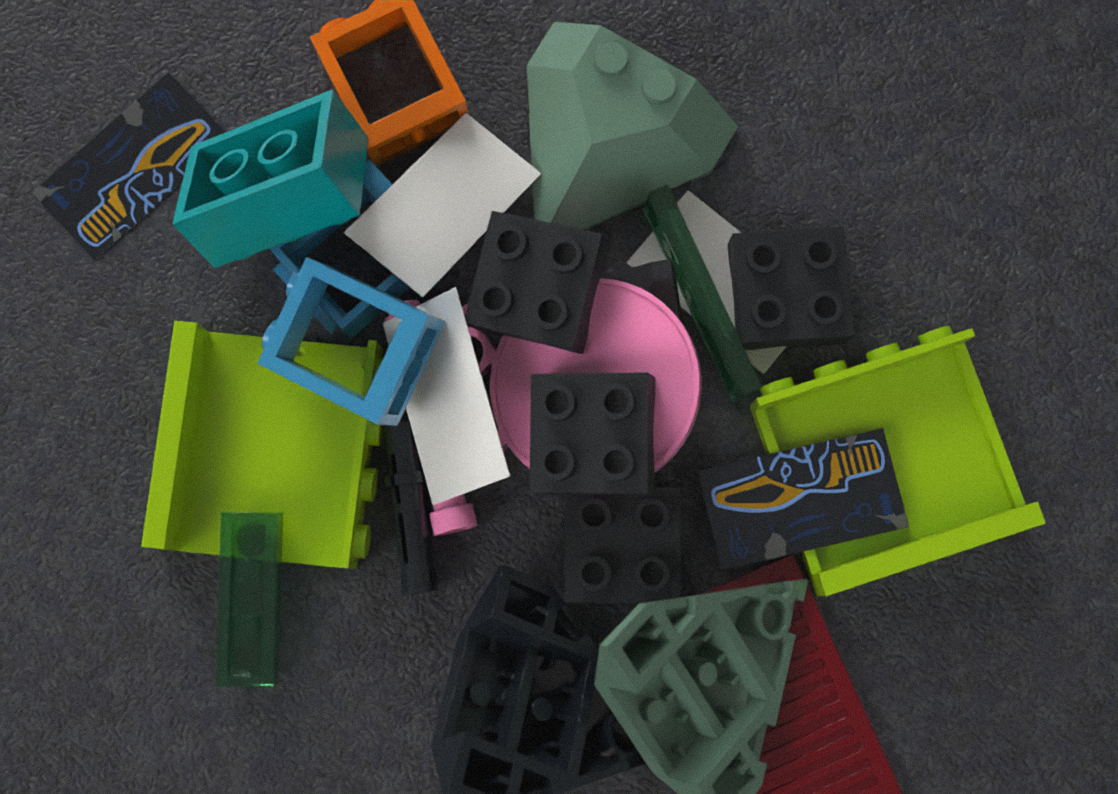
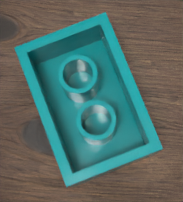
(273, 180)

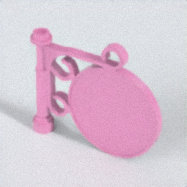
(625, 335)

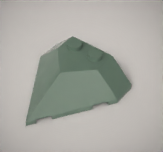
(613, 126)
(702, 683)

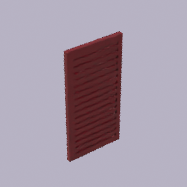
(821, 727)

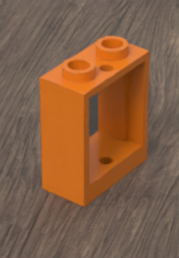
(411, 124)

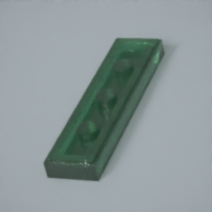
(701, 295)

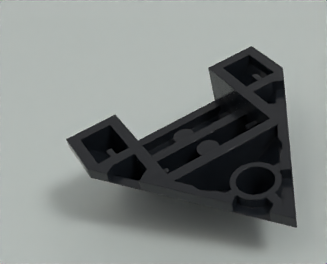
(525, 700)

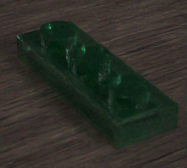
(249, 599)

